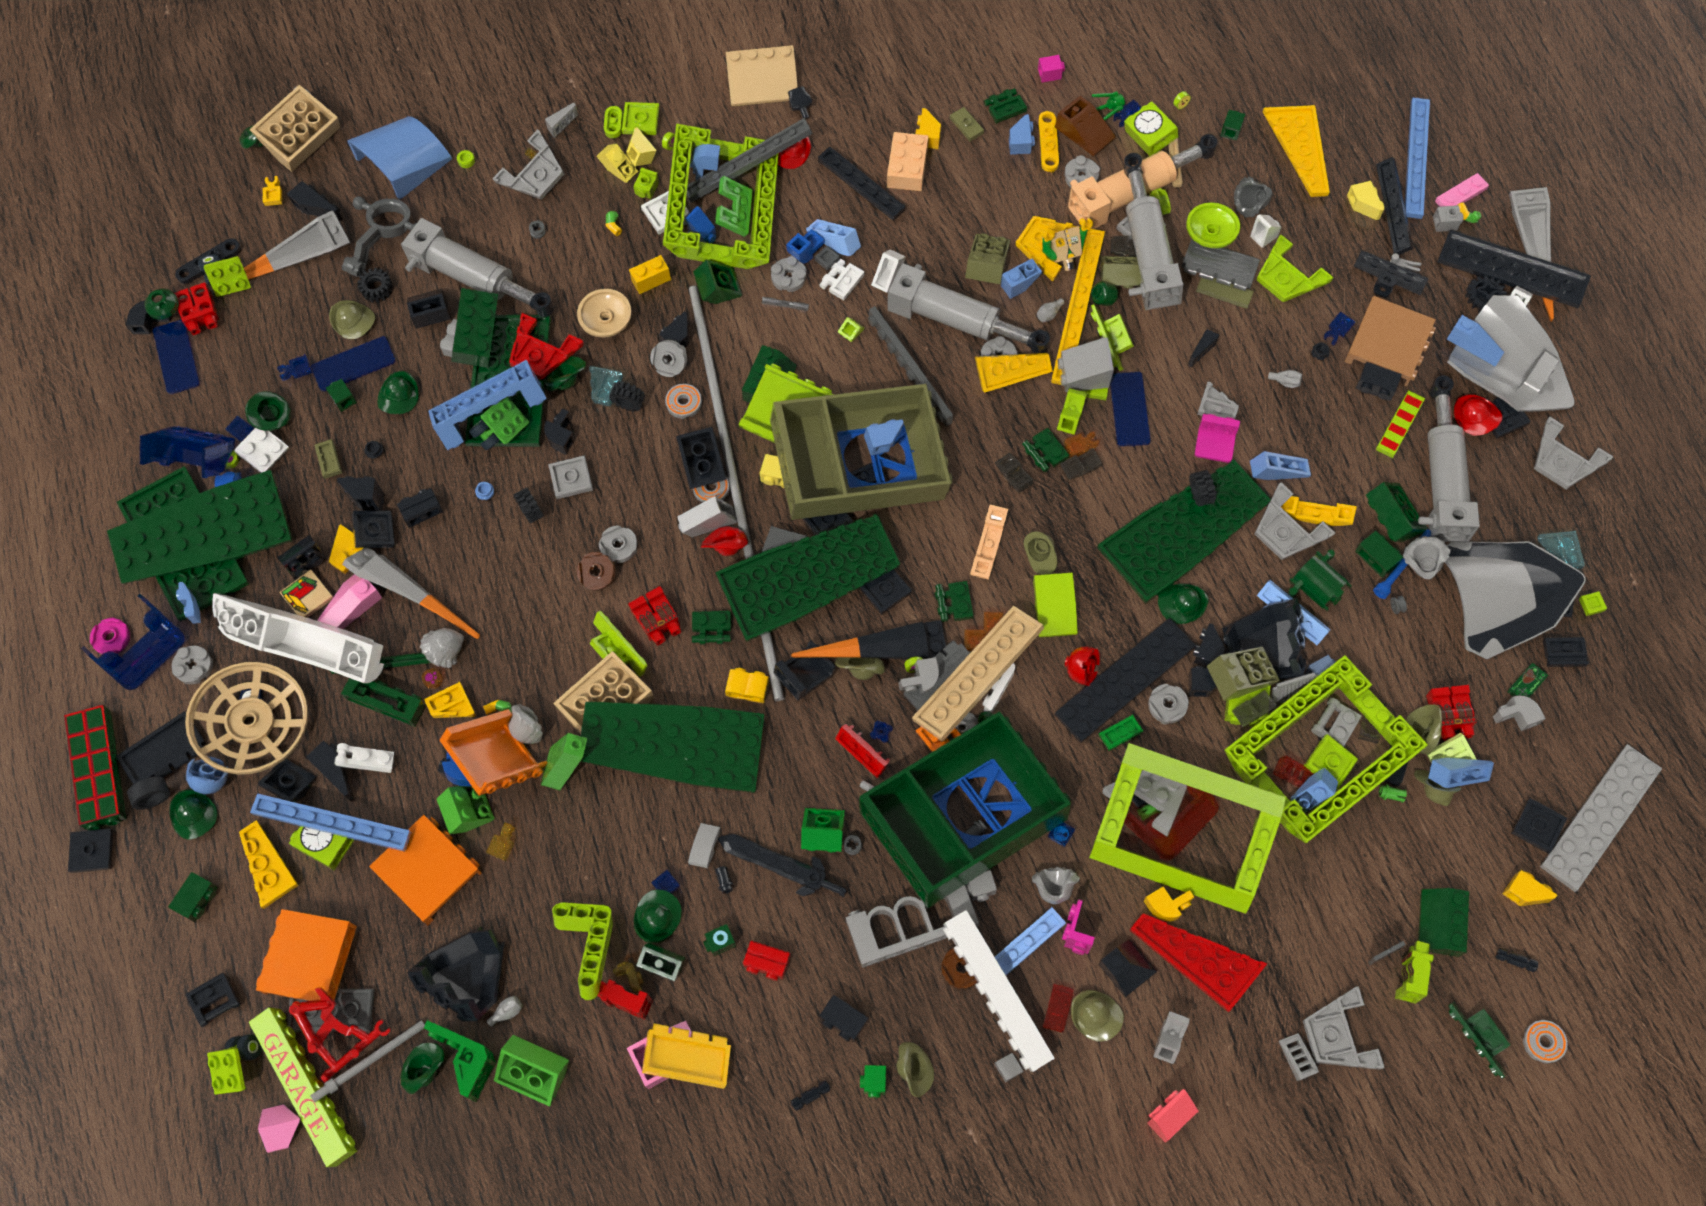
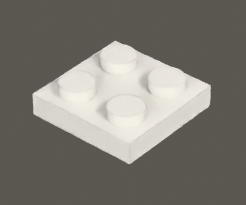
(261, 449)

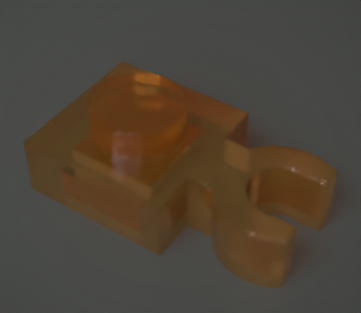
(1078, 445)

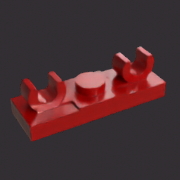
(861, 750)

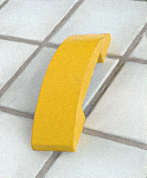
(1319, 513)

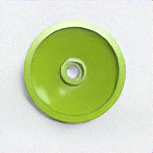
(1215, 219)

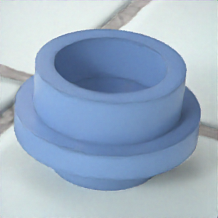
(484, 491)

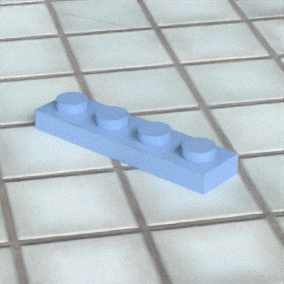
(1312, 627)
(1029, 941)

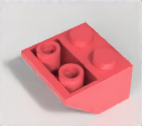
(1173, 1116)

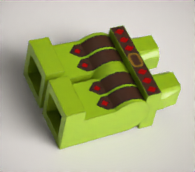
(1415, 973)

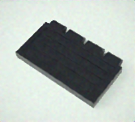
(160, 751)

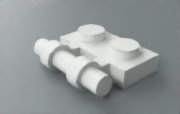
(845, 283)

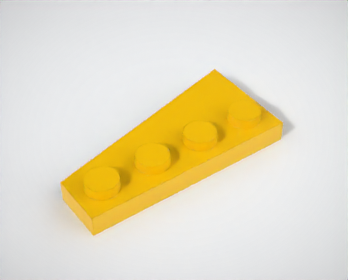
(1010, 369)
(266, 865)

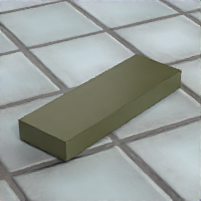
(1224, 292)

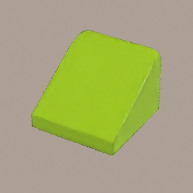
(850, 329)

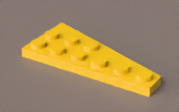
(1301, 140)

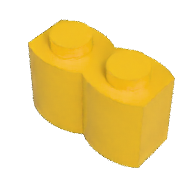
(747, 685)

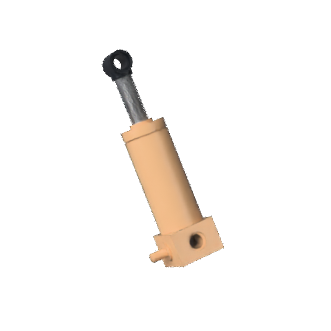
(1100, 198)

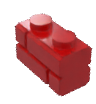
(766, 960)

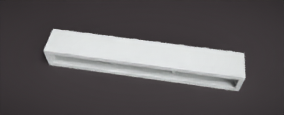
(999, 992)

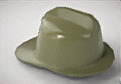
(1041, 552)
(1435, 791)

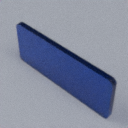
(176, 357)
(353, 363)
(1129, 409)

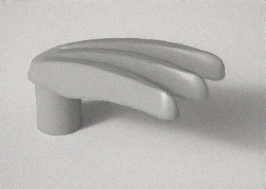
(1405, 263)

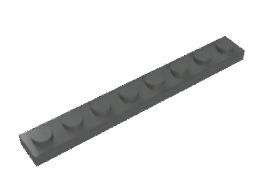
(749, 159)
(905, 360)

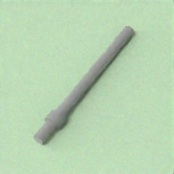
(332, 1085)

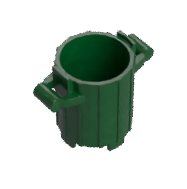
(1319, 581)

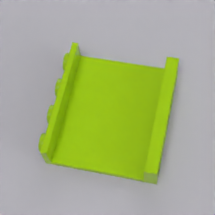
(775, 387)

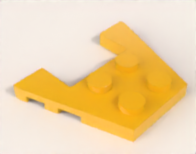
(1031, 243)

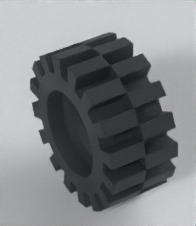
(378, 293)
(627, 396)
(1202, 488)
(528, 505)

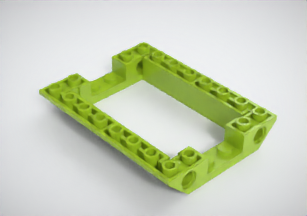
(687, 244)
(1356, 687)
(1264, 828)

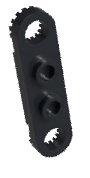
(193, 267)

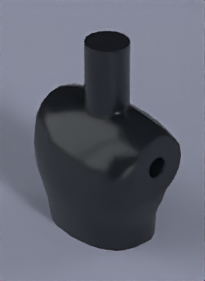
(800, 100)

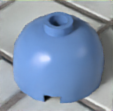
(205, 778)

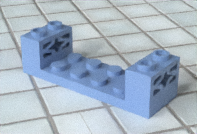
(473, 401)

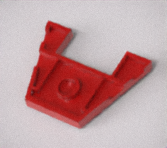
(540, 355)

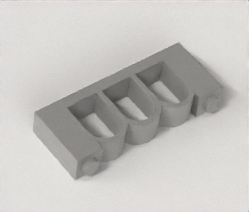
(865, 942)

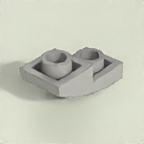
(703, 845)

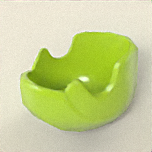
(1163, 199)

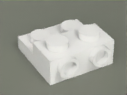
(656, 212)

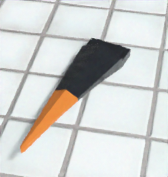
(903, 643)

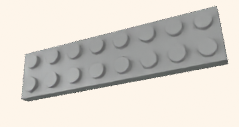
(1600, 818)

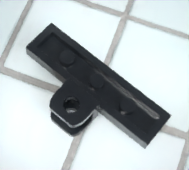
(1389, 275)

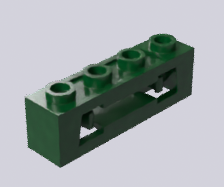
(412, 710)

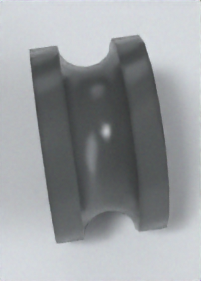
(537, 234)
(1398, 605)
(855, 839)

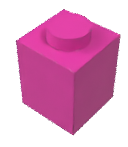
(1050, 68)

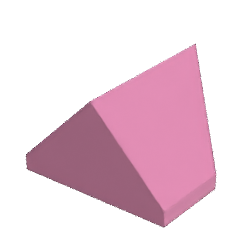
(277, 1127)

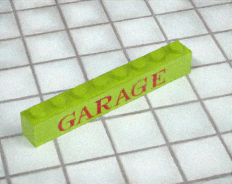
(300, 1082)

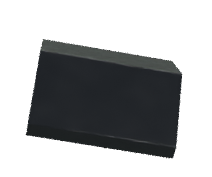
(287, 781)

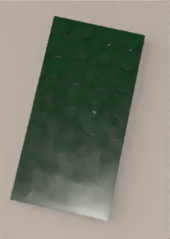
(501, 348)
(203, 582)

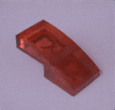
(1058, 1008)

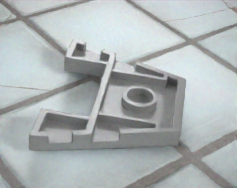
(538, 175)
(1563, 464)
(1282, 532)
(1161, 794)
(1331, 1036)

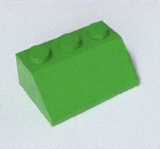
(530, 1070)

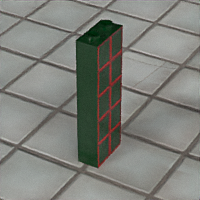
(95, 768)

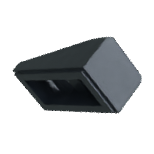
(1205, 344)

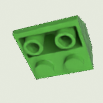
(464, 809)

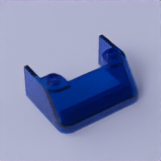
(187, 446)
(146, 654)

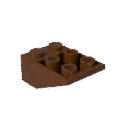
(1084, 126)

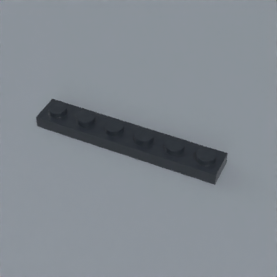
(861, 183)
(1394, 206)

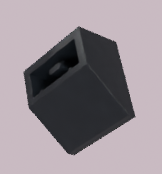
(428, 308)
(363, 492)
(302, 557)

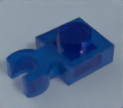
(1129, 109)
(1339, 326)
(297, 367)

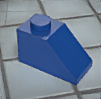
(699, 223)

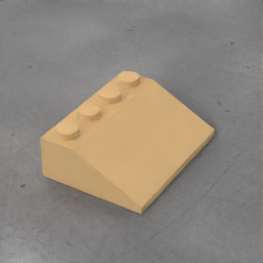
(761, 75)
(296, 128)
(607, 682)

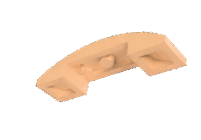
(989, 542)

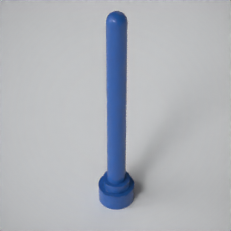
(1383, 589)

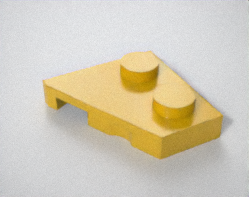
(342, 548)
(450, 703)

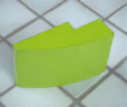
(1055, 604)

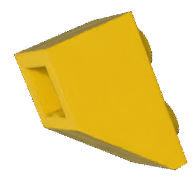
(930, 127)
(1527, 891)

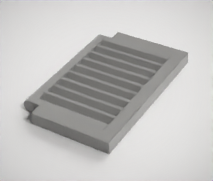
(1287, 689)

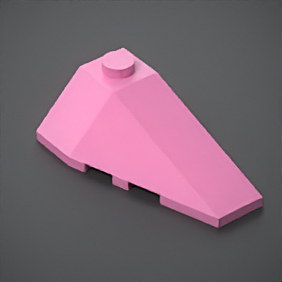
(350, 602)

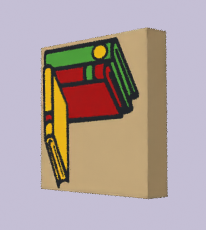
(306, 595)

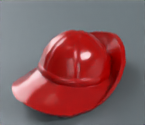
(795, 154)
(1476, 414)
(726, 540)

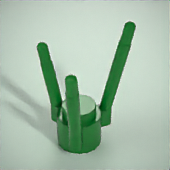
(1115, 102)

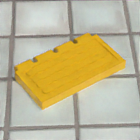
(686, 1057)

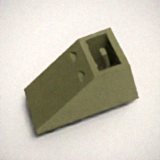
(987, 258)
(1242, 672)

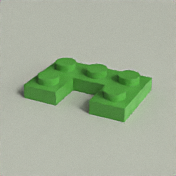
(739, 217)

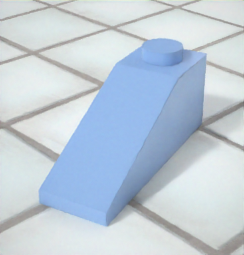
(837, 237)

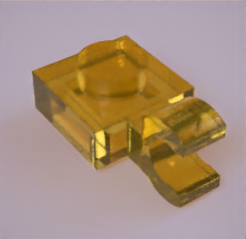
(501, 845)

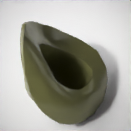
(351, 319)
(861, 667)
(1427, 724)
(1096, 1015)
(915, 1068)

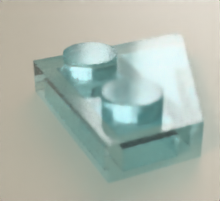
(602, 383)
(1564, 546)

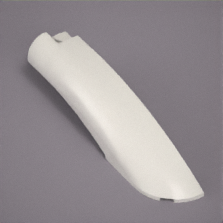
(298, 638)

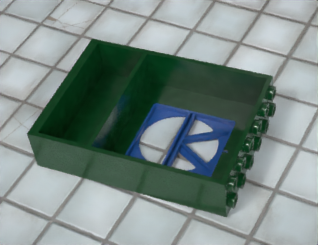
(913, 819)

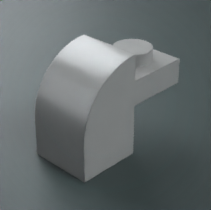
(925, 679)
(1523, 709)
(1171, 1037)

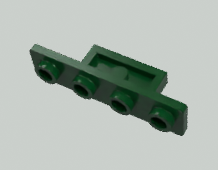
(1485, 1034)

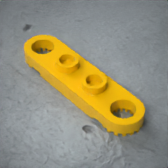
(1048, 141)

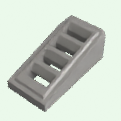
(560, 120)
(1304, 1053)

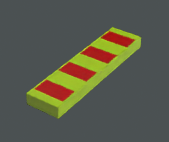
(1400, 424)

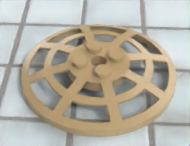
(244, 708)

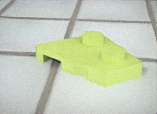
(1452, 748)

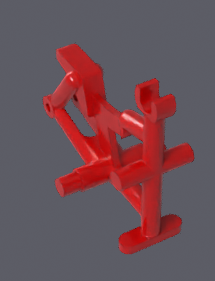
(315, 1040)

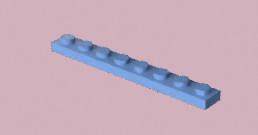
(1417, 158)
(331, 822)

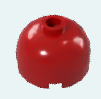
(1082, 664)

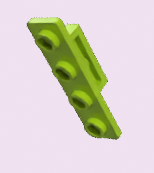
(1117, 334)
(612, 640)

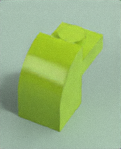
(1072, 411)

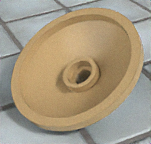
(602, 305)

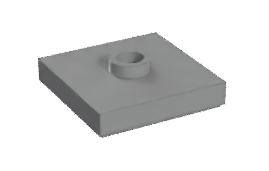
(570, 477)

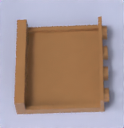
(1392, 338)

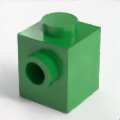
(873, 1081)

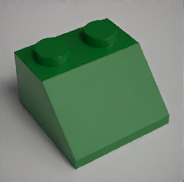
(822, 829)

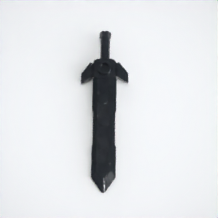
(789, 868)

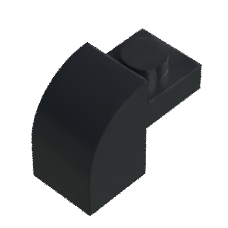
(140, 321)
(557, 434)

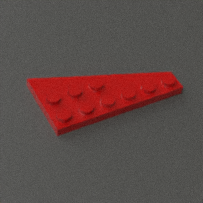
(1208, 965)

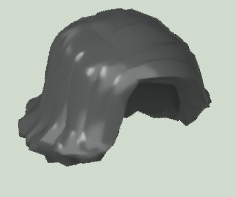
(1251, 197)

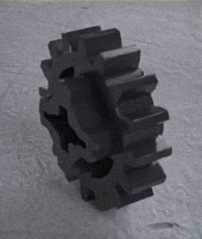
(1484, 292)

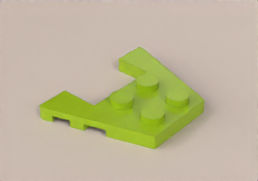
(1284, 279)

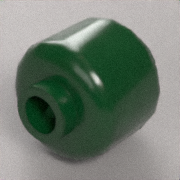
(1104, 293)

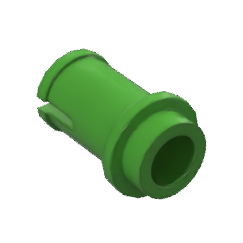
(1392, 793)
(1147, 811)

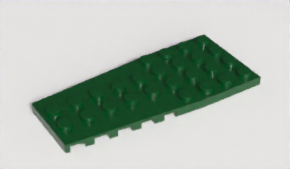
(202, 530)
(1179, 535)
(805, 575)
(675, 742)

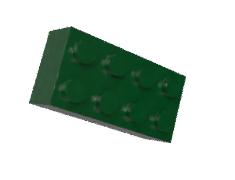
(474, 327)

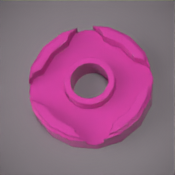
(117, 643)

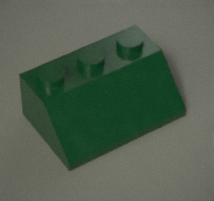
(765, 356)
(1395, 511)
(1444, 920)

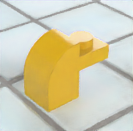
(1164, 907)

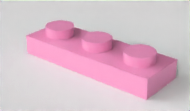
(1463, 191)

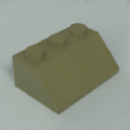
(1120, 271)

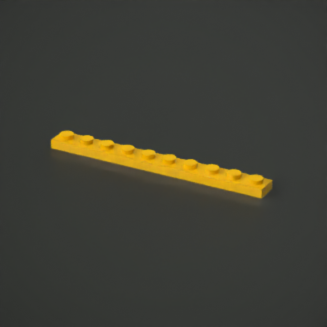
(1080, 296)

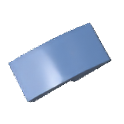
(191, 607)

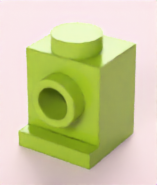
(646, 183)

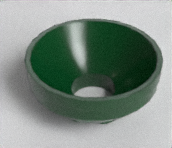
(164, 308)

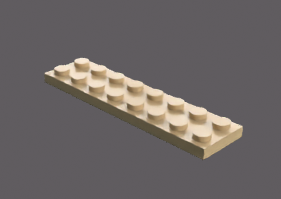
(977, 673)

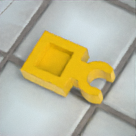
(273, 193)

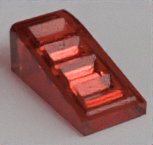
(1284, 774)

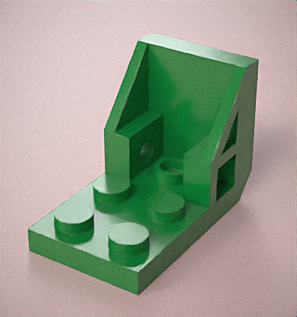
(470, 1073)

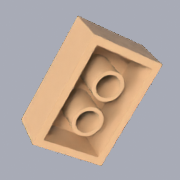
(907, 161)

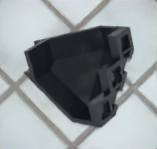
(1277, 631)
(462, 974)

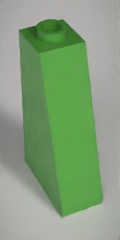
(562, 760)

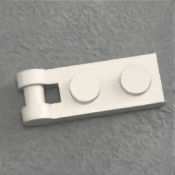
(999, 688)
(364, 758)

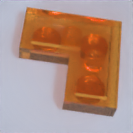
(974, 637)

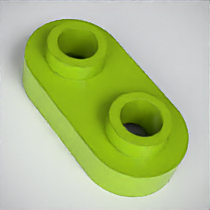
(613, 125)

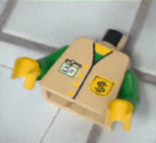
(1066, 243)

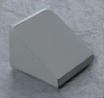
(1008, 1067)

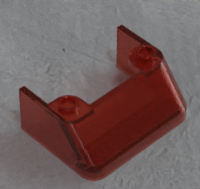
(1183, 829)

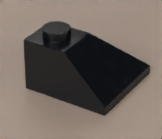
(1127, 967)

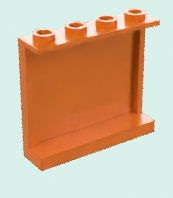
(490, 753)
(427, 870)
(305, 955)

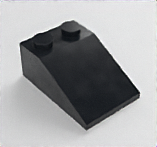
(701, 458)

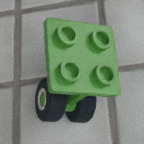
(503, 423)

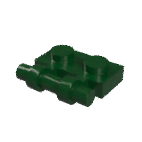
(1006, 109)
(1049, 446)
(960, 601)
(711, 622)

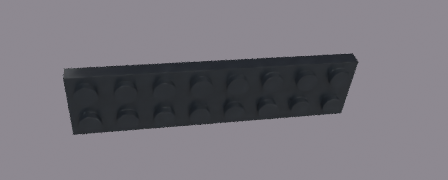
(1514, 268)
(882, 592)
(1124, 680)

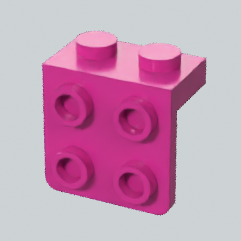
(1216, 438)
(1076, 941)

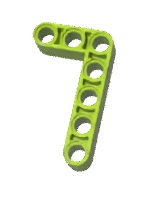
(599, 925)

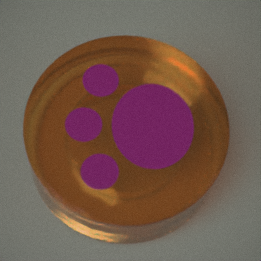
(432, 678)

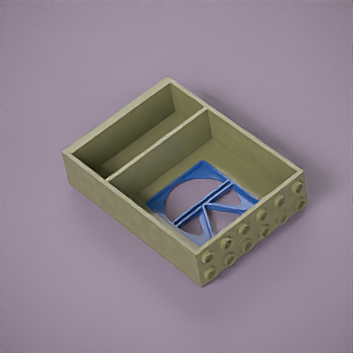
(812, 443)

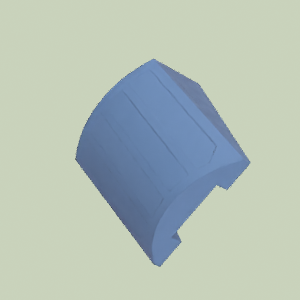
(403, 152)

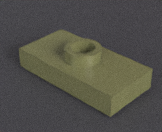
(966, 124)
(328, 459)

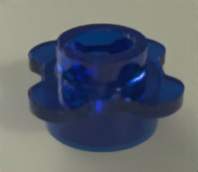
(878, 725)

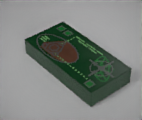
(1528, 682)

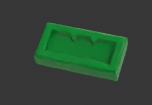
(1120, 732)

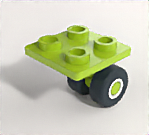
(224, 275)
(226, 1064)

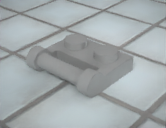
(1343, 725)

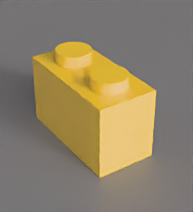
(650, 274)

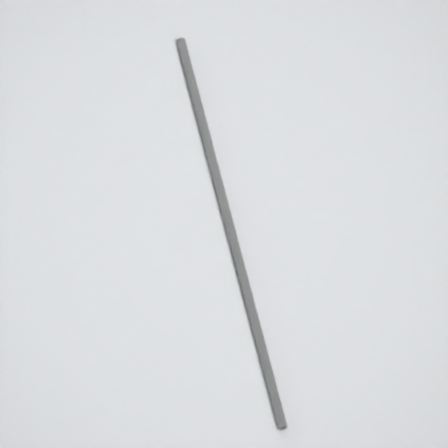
(731, 469)

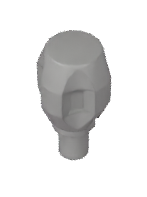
(1049, 310)
(1287, 378)
(506, 1010)

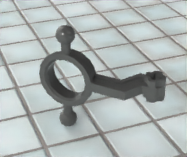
(356, 264)

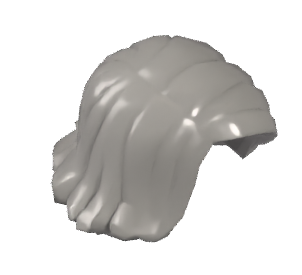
(1426, 556)
(442, 646)
(525, 725)
(1055, 884)

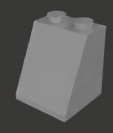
(1086, 366)

